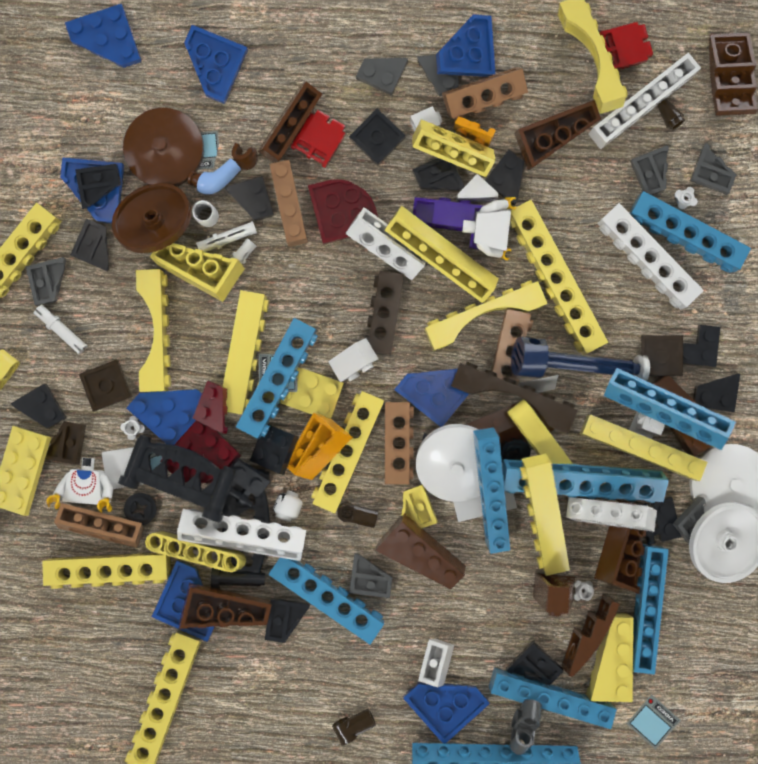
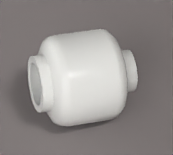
(287, 506)

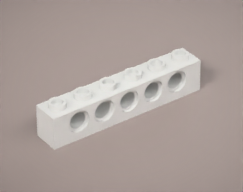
(644, 101)
(660, 258)
(250, 542)

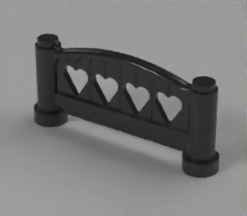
(211, 498)
(247, 575)

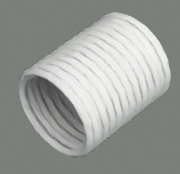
(198, 207)

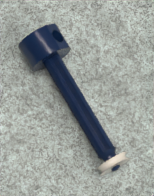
(532, 358)

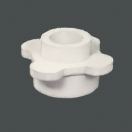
(682, 203)
(138, 428)
(586, 594)

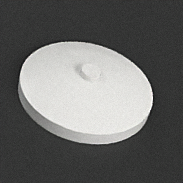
(448, 463)
(728, 477)
(725, 542)

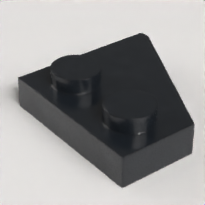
(96, 183)
(92, 245)
(535, 665)

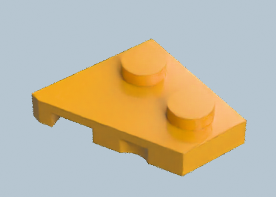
(472, 130)

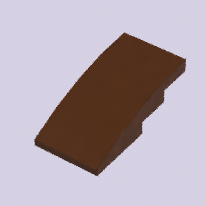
(732, 74)
(586, 641)

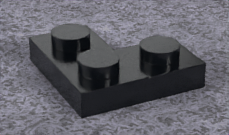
(706, 347)

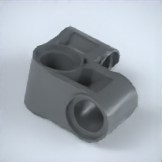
(524, 724)

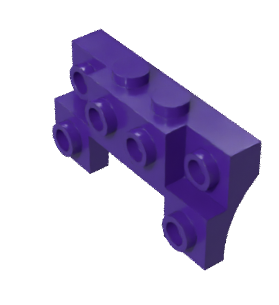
(446, 214)

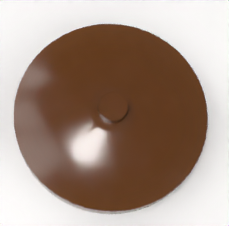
(163, 147)
(151, 218)

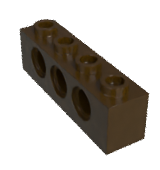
(390, 281)

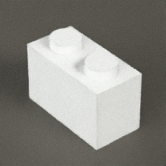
(353, 360)
(436, 662)

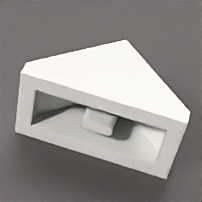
(477, 191)

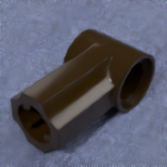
(360, 515)
(349, 728)

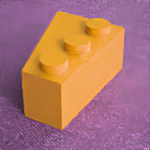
(317, 446)

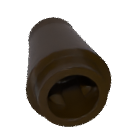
(671, 115)

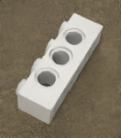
(371, 233)
(611, 513)

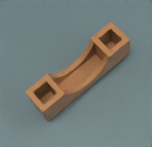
(288, 203)

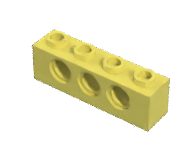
(453, 148)

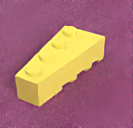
(201, 269)
(614, 663)

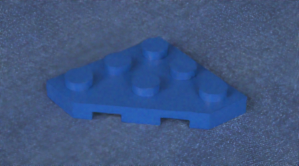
(106, 35)
(469, 50)
(214, 61)
(103, 209)
(432, 393)
(166, 412)
(173, 597)
(446, 707)

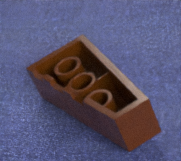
(550, 134)
(621, 557)
(222, 608)

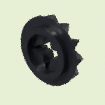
(519, 445)
(131, 506)

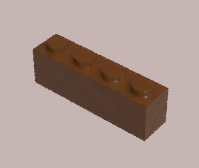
(290, 122)

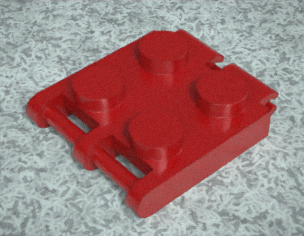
(627, 45)
(319, 137)

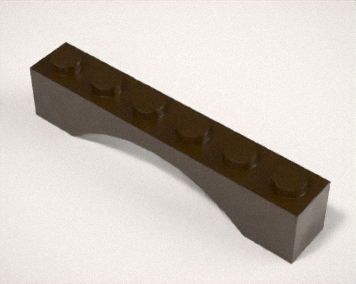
(556, 414)

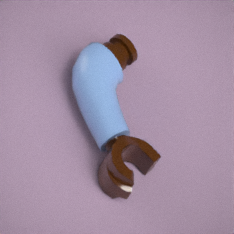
(214, 181)

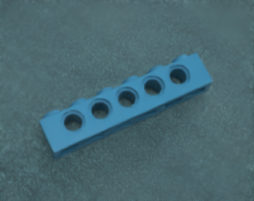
(736, 251)
(669, 409)
(247, 421)
(491, 490)
(649, 608)
(365, 631)
(552, 698)

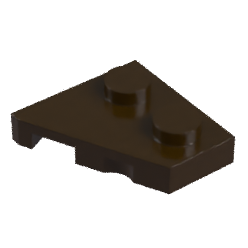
(67, 443)

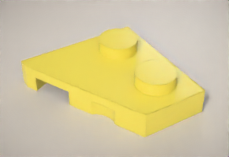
(418, 507)

